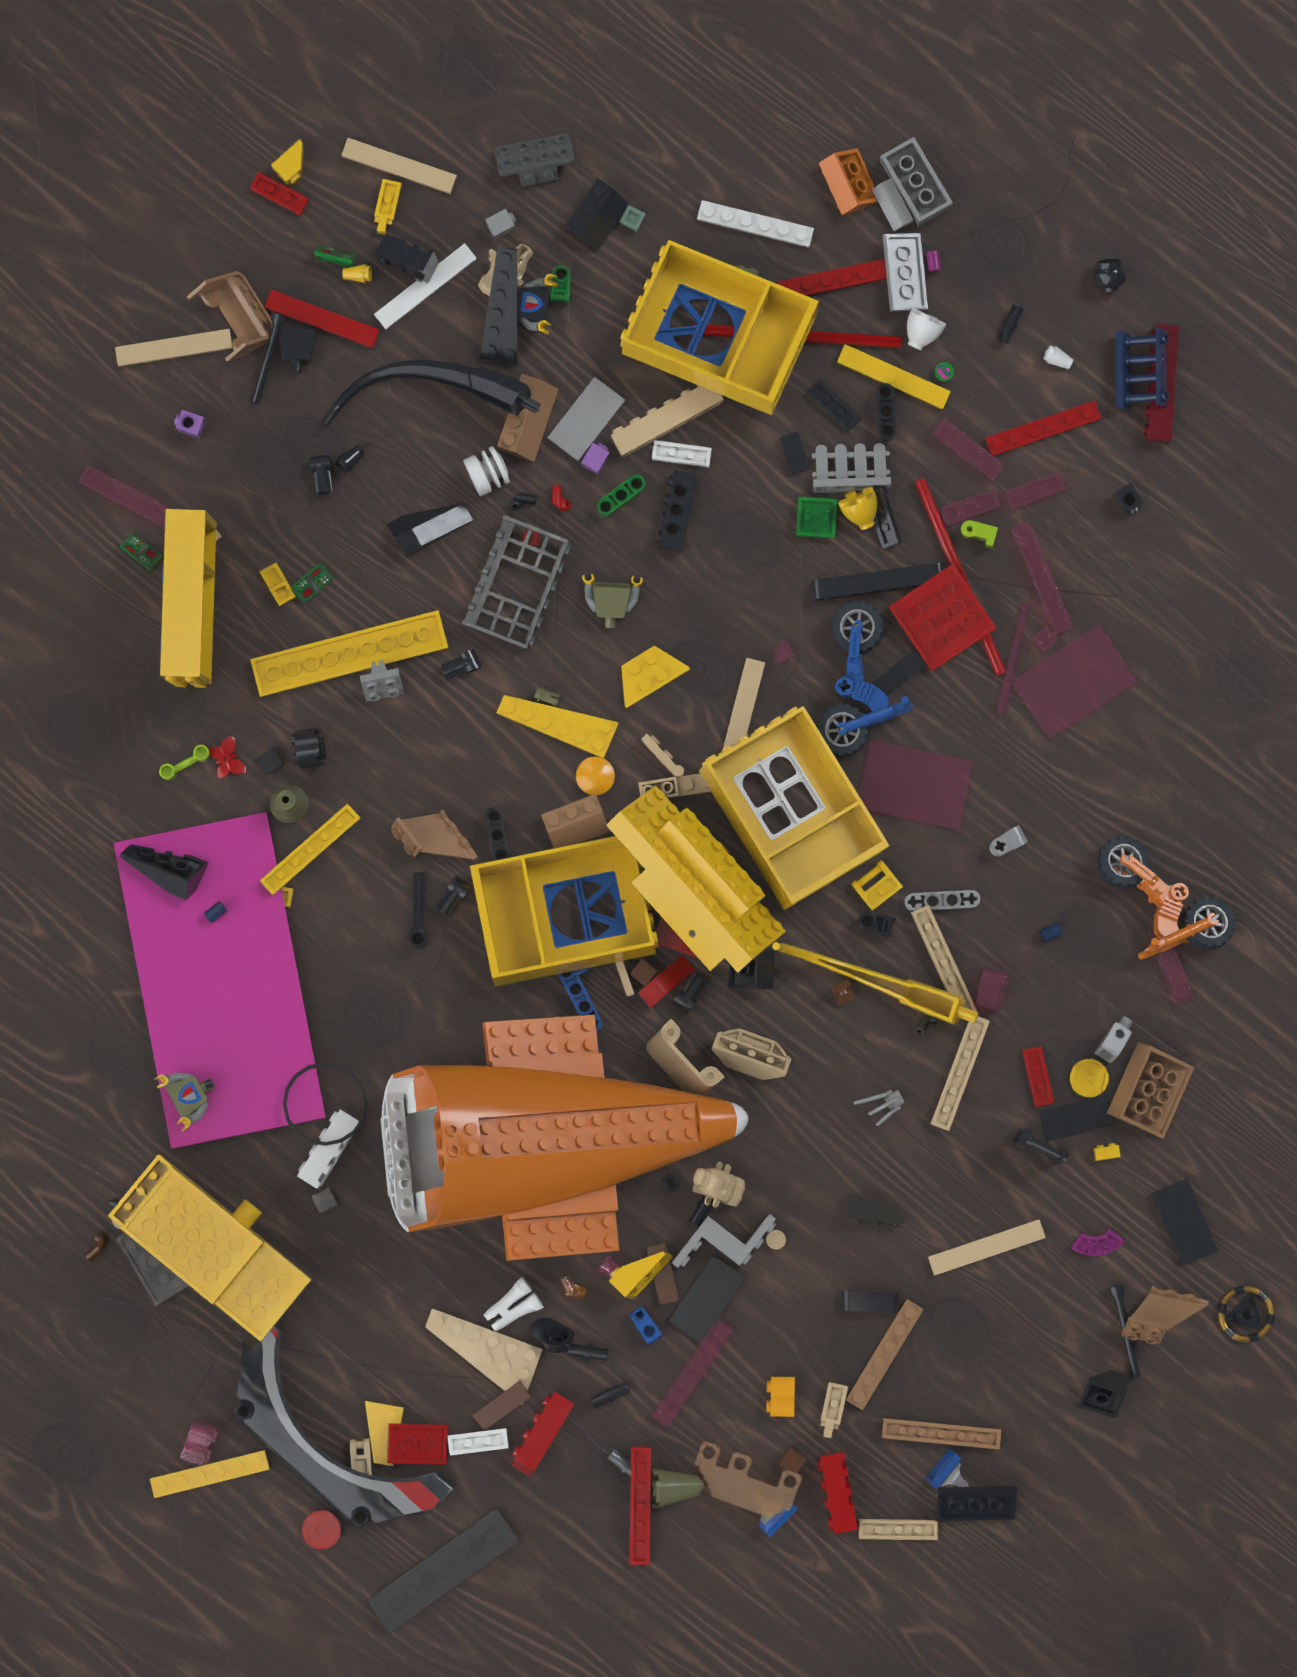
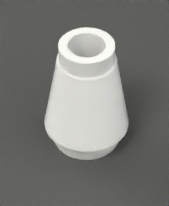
(1057, 357)

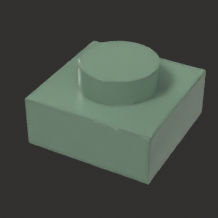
(632, 218)

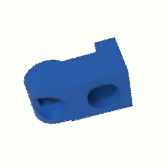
(645, 1325)

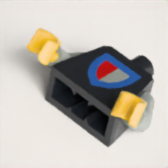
(534, 303)

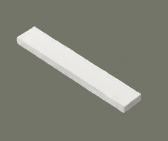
(420, 292)

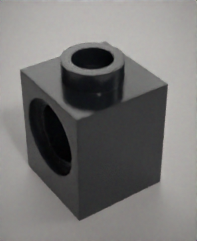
(1128, 490)

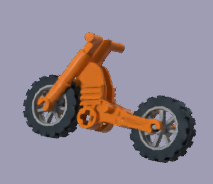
(1167, 898)

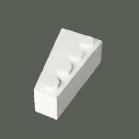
(324, 1157)

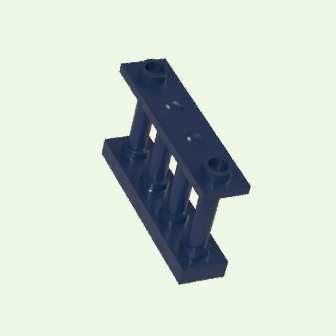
(1125, 360)

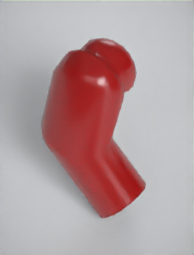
(559, 501)

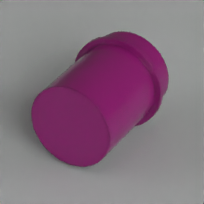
(933, 261)

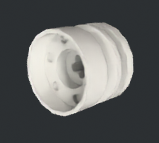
(486, 471)

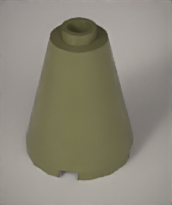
(294, 809)
(673, 1487)

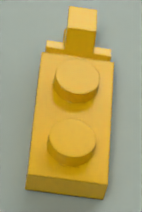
(387, 204)

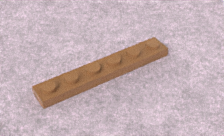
(884, 1354)
(941, 1433)

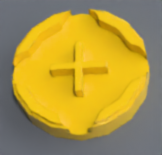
(1089, 1078)

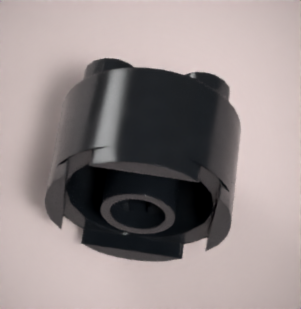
(309, 748)

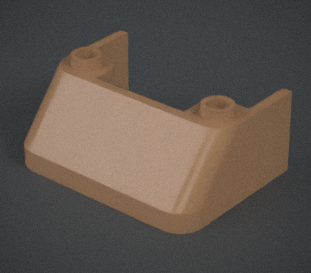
(241, 309)

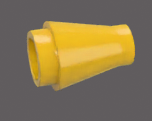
(358, 273)

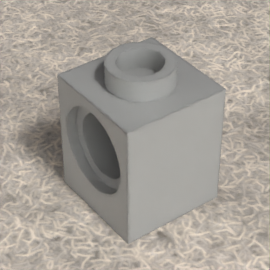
(501, 223)

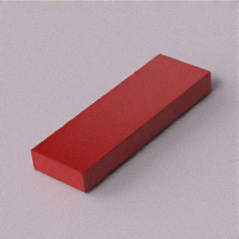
(279, 194)
(1038, 1076)

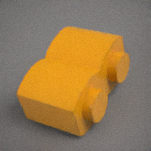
(781, 1396)

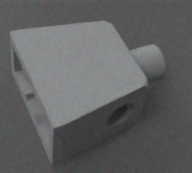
(1112, 1045)

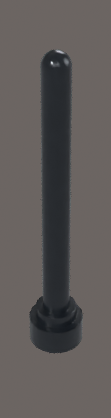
(277, 322)
(1117, 1293)

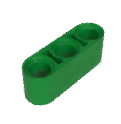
(616, 504)

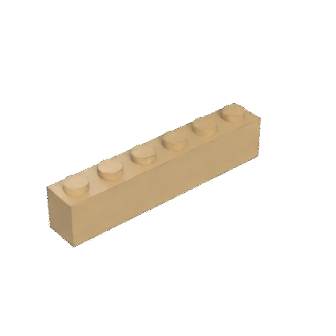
(665, 419)

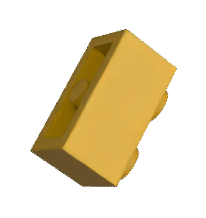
(1109, 1152)

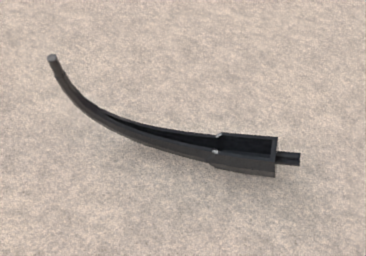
(484, 383)

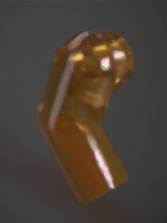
(573, 1290)

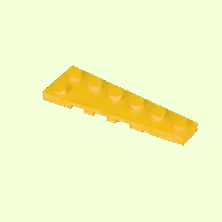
(573, 728)

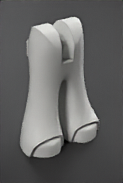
(528, 1305)

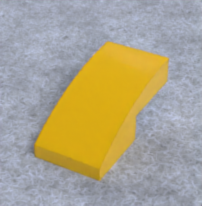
(277, 584)

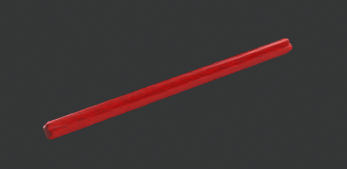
(822, 337)
(952, 557)

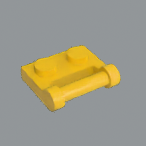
(879, 891)

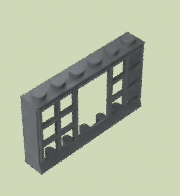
(489, 572)

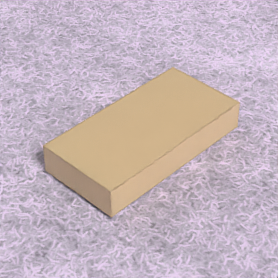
(624, 978)

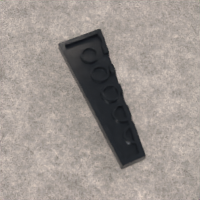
(501, 322)

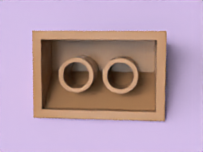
(575, 822)

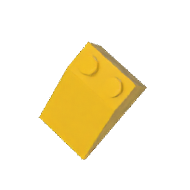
(637, 1275)

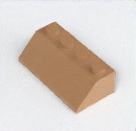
(524, 432)

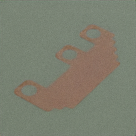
(736, 1488)

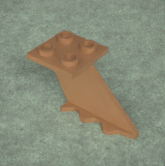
(432, 835)
(1161, 1313)

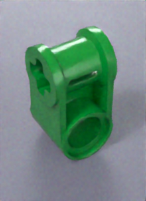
(562, 290)

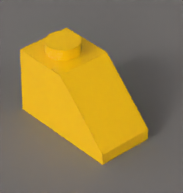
(290, 164)

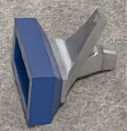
(947, 1471)

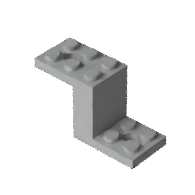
(724, 1241)

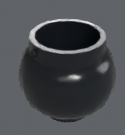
(1109, 274)

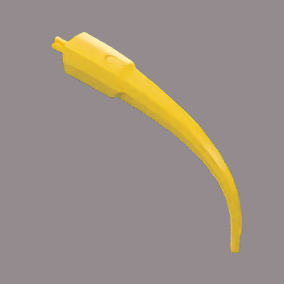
(909, 992)

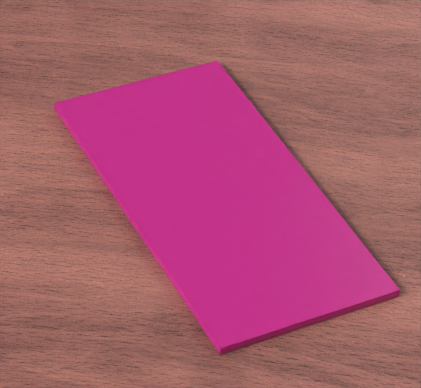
(226, 991)

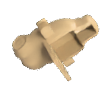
(524, 253)
(719, 1185)

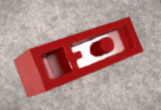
(666, 981)

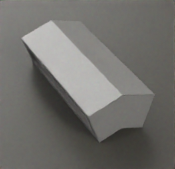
(892, 205)

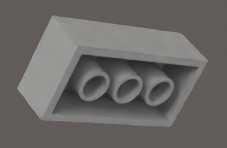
(916, 181)

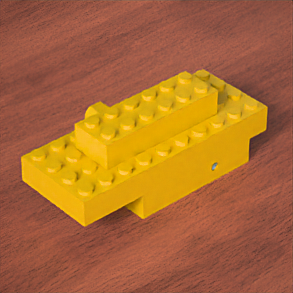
(695, 882)
(210, 1247)

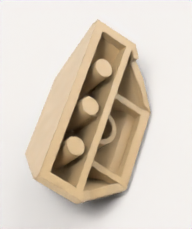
(751, 1054)

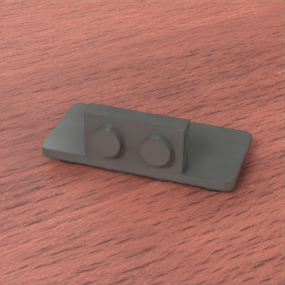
(535, 159)

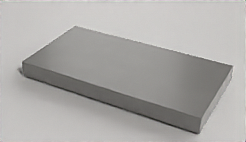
(905, 272)
(586, 419)

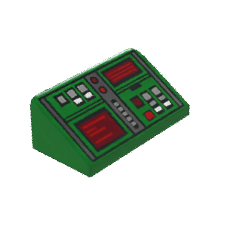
(335, 256)
(141, 552)
(312, 583)

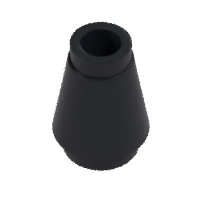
(349, 459)

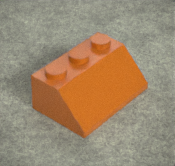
(848, 181)

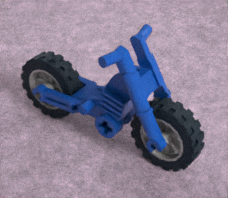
(859, 689)

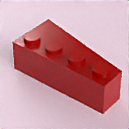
(542, 1434)
(838, 1492)

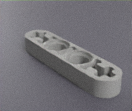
(942, 897)

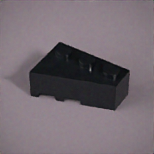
(407, 258)

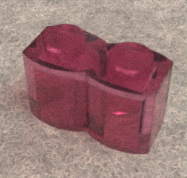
(990, 989)
(198, 1443)

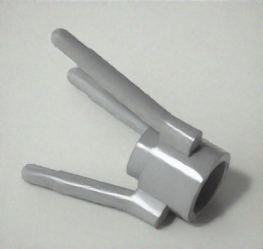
(893, 1100)

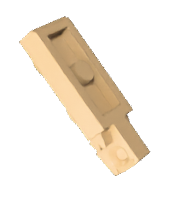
(833, 1408)

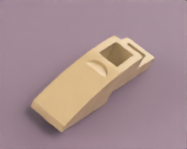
(677, 786)

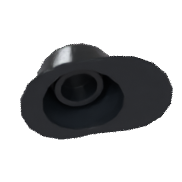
(552, 1334)

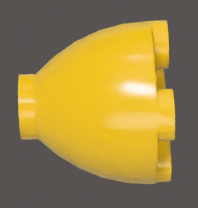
(860, 507)

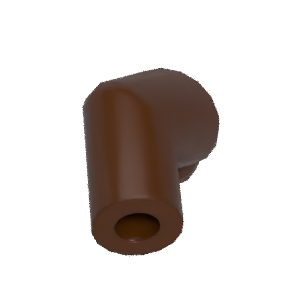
(98, 1247)

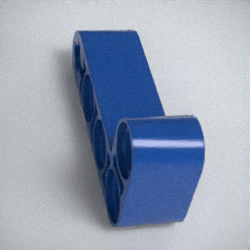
(582, 996)

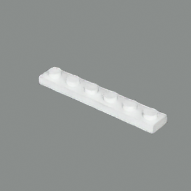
(755, 224)

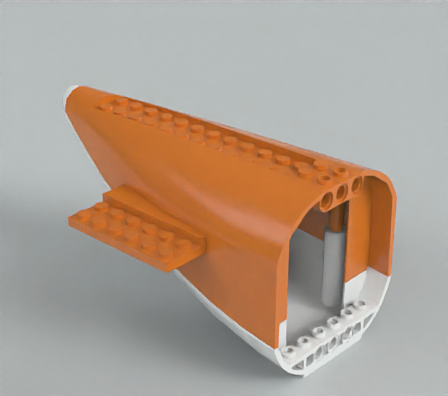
(536, 1138)

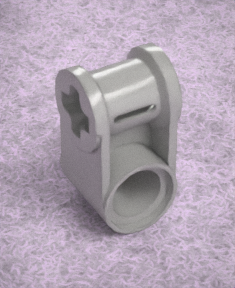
(1011, 840)

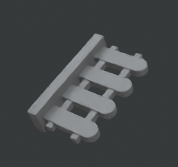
(842, 482)

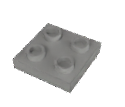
(381, 683)

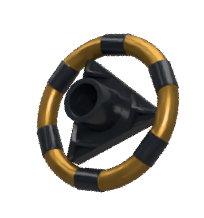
(1246, 1313)

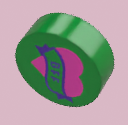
(944, 372)

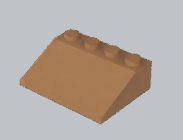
(1150, 1090)

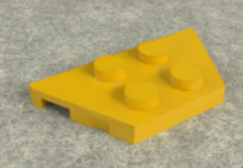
(649, 673)

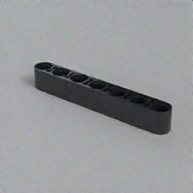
(874, 582)

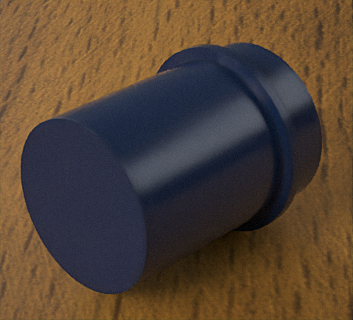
(215, 912)
(1051, 932)

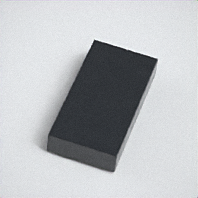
(794, 453)

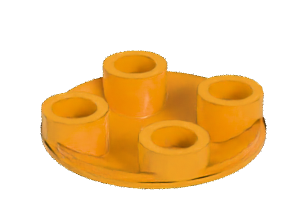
(595, 775)

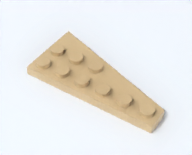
(492, 1353)

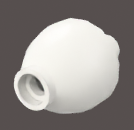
(923, 328)

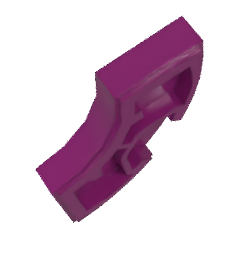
(1097, 1245)

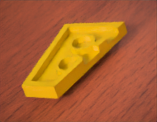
(378, 1418)

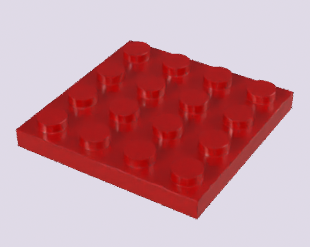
(942, 617)

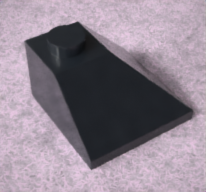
(1105, 1393)

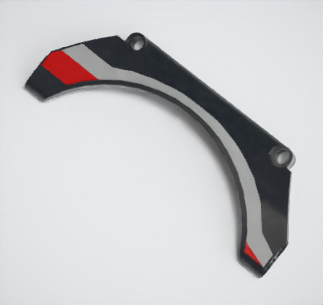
(337, 1485)

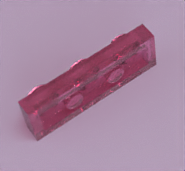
(1035, 490)
(970, 507)

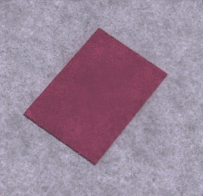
(1074, 681)
(915, 784)

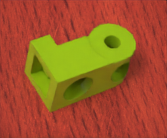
(979, 531)

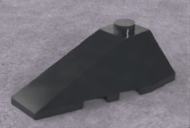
(423, 528)
(172, 873)

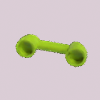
(169, 772)

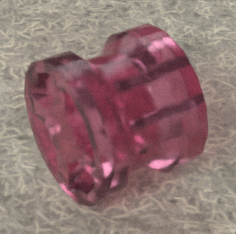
(608, 1266)

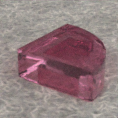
(783, 653)

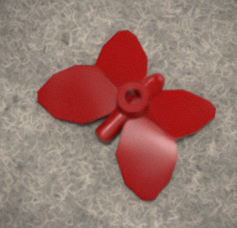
(225, 758)

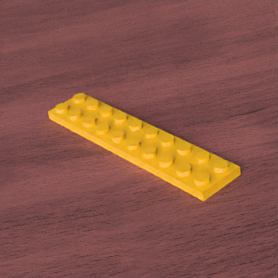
(349, 653)

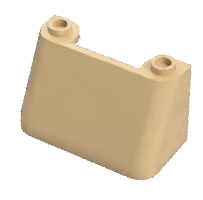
(675, 1064)

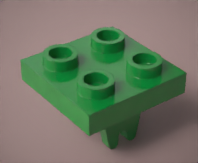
(816, 517)

